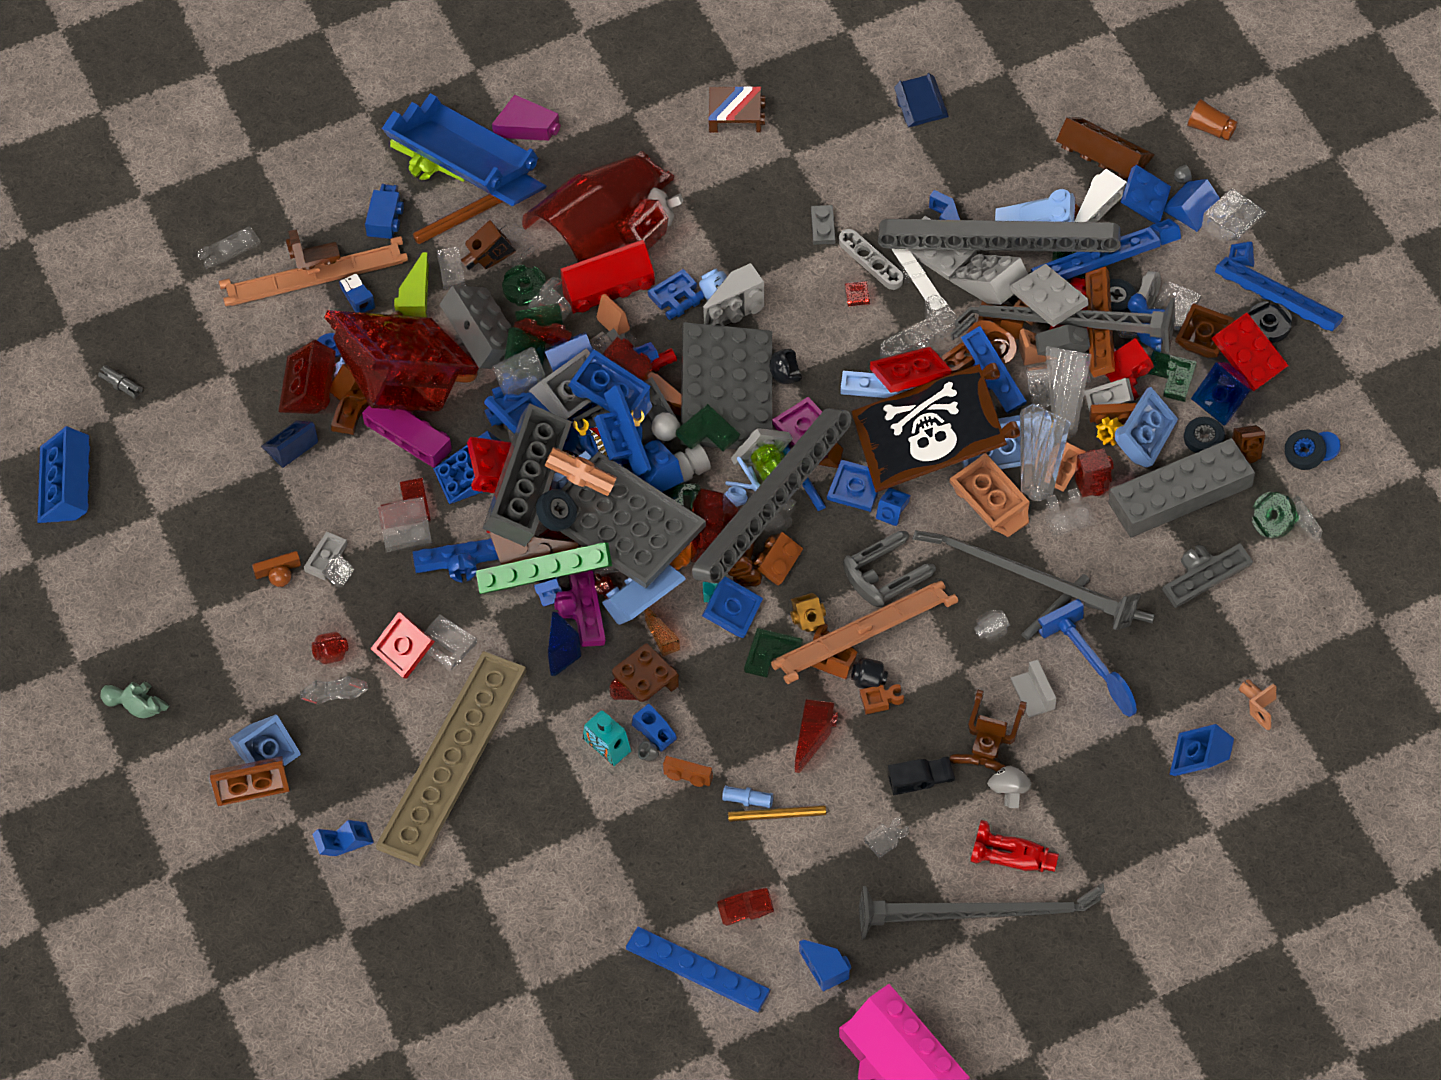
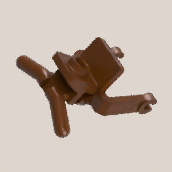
(990, 736)

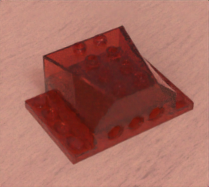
(399, 353)

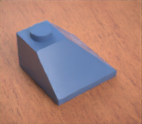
(265, 741)

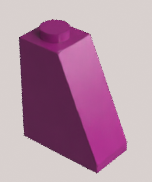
(526, 121)

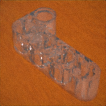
(938, 325)

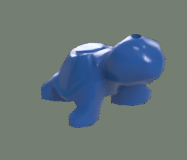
(1138, 304)

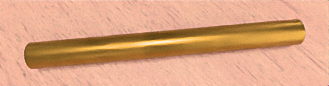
(777, 813)

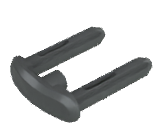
(865, 582)

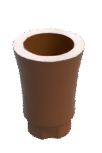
(1212, 121)

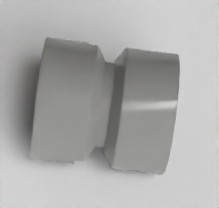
(692, 462)

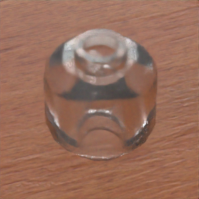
(992, 625)

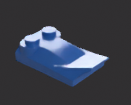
(601, 374)

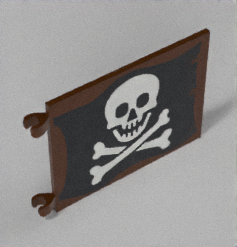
(931, 427)

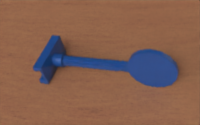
(1064, 620)

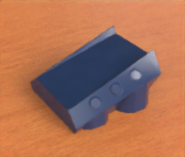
(920, 100)

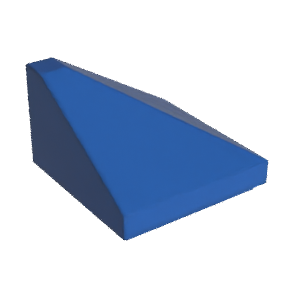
(1244, 253)

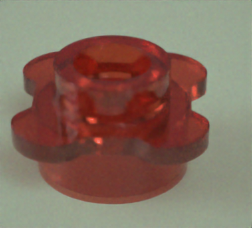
(603, 584)

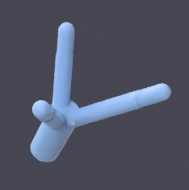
(750, 474)

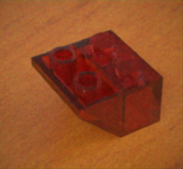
(643, 222)

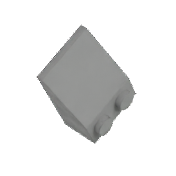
(555, 392)

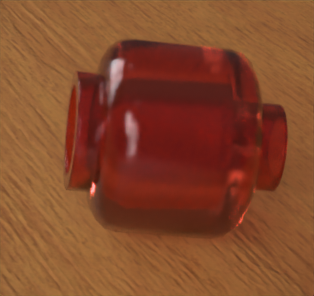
(329, 647)

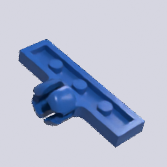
(984, 354)
(456, 558)

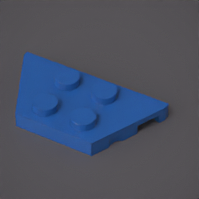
(512, 407)

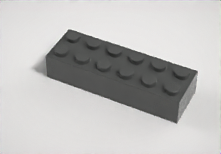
(525, 475)
(1181, 487)

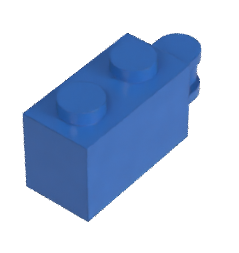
(383, 212)

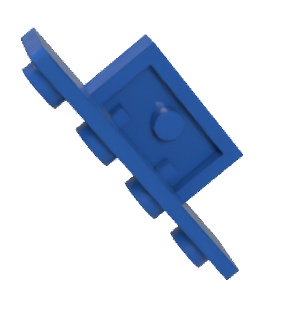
(620, 433)

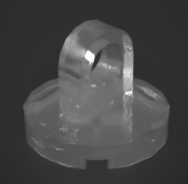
(550, 296)

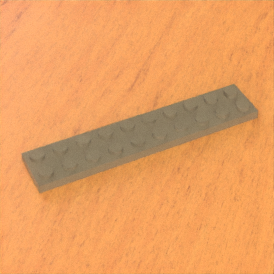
(451, 759)

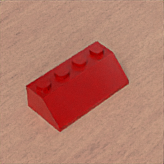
(611, 274)

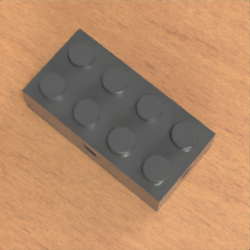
(488, 326)

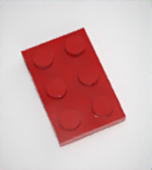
(1249, 351)
(910, 369)

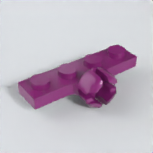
(582, 606)

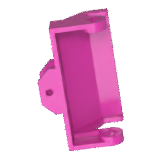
(896, 1042)

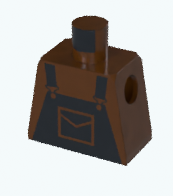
(487, 247)

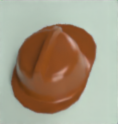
(1000, 339)

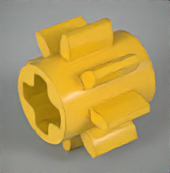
(1107, 430)

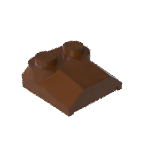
(1199, 328)

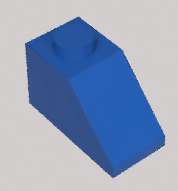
(825, 963)

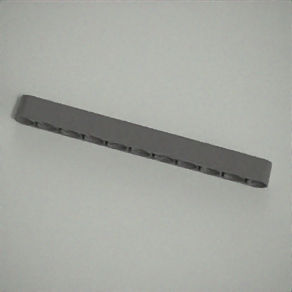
(999, 235)
(771, 496)

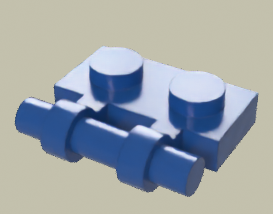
(674, 288)

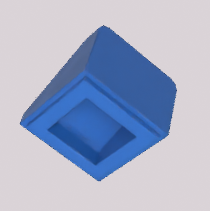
(1166, 231)

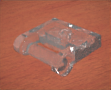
(1183, 301)
(451, 638)

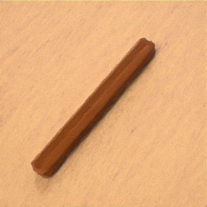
(455, 218)

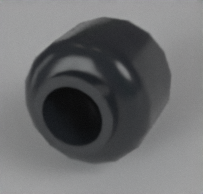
(868, 673)

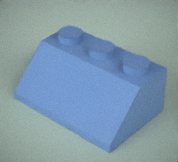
(633, 598)

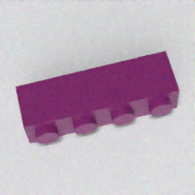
(409, 433)

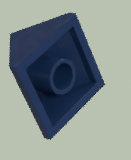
(291, 442)

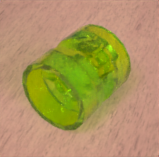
(766, 459)

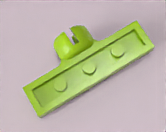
(419, 163)

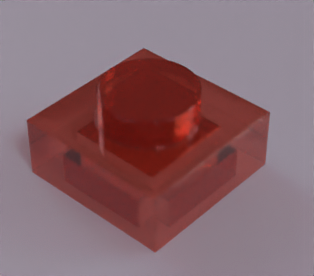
(857, 293)

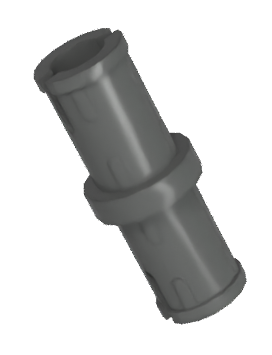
(120, 381)

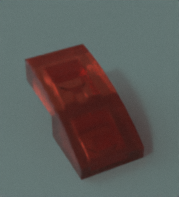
(744, 905)

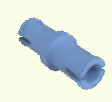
(747, 796)

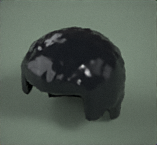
(784, 367)

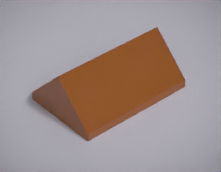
(249, 781)

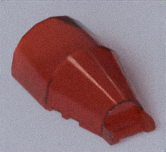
(595, 200)

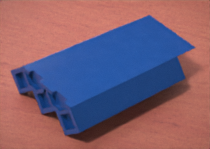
(466, 150)

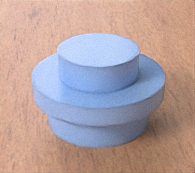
(737, 495)

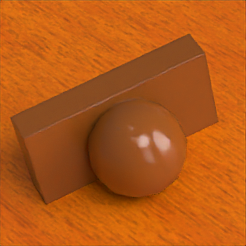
(277, 568)

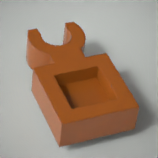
(877, 699)

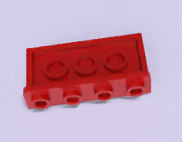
(487, 462)

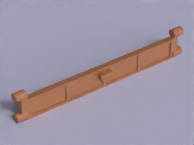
(299, 278)
(862, 629)

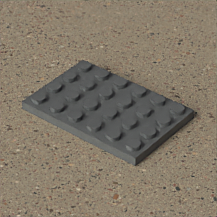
(730, 374)
(636, 521)

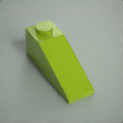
(414, 290)

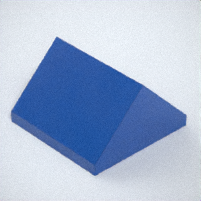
(1192, 202)

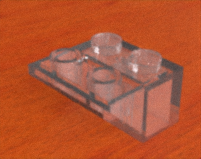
(1231, 216)

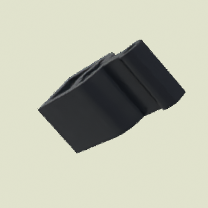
(919, 775)

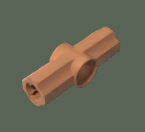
(580, 471)

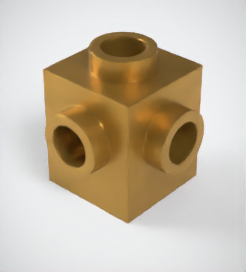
(808, 612)

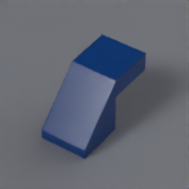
(943, 205)
(347, 838)

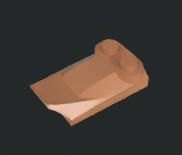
(992, 495)

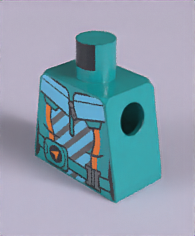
(603, 733)

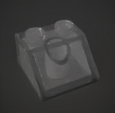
(404, 525)

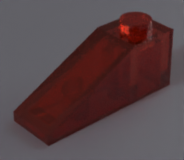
(814, 731)

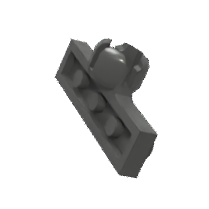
(1205, 572)

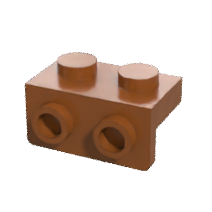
(777, 557)

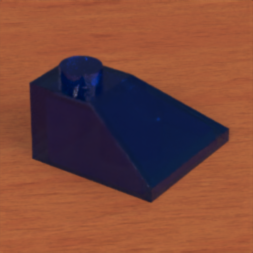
(1222, 392)

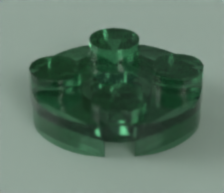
(520, 274)
(1286, 515)

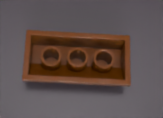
(1102, 146)

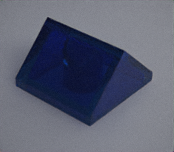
(563, 645)

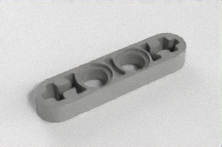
(873, 258)

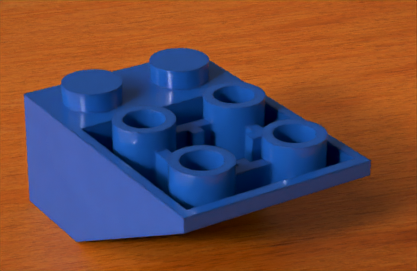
(457, 473)

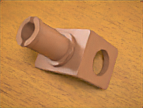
(1259, 700)

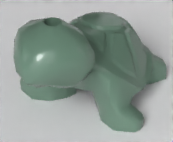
(134, 699)

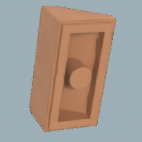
(612, 316)

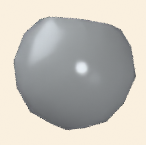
(664, 426)

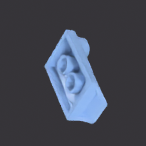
(1056, 208)

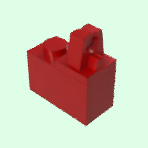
(1130, 363)

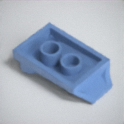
(1146, 429)

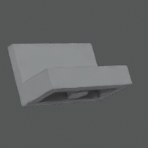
(1035, 690)

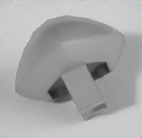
(667, 203)
(1012, 783)

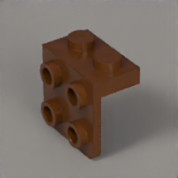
(312, 256)
(645, 673)

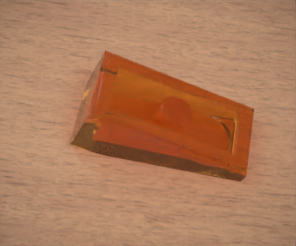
(663, 636)

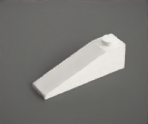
(1101, 197)

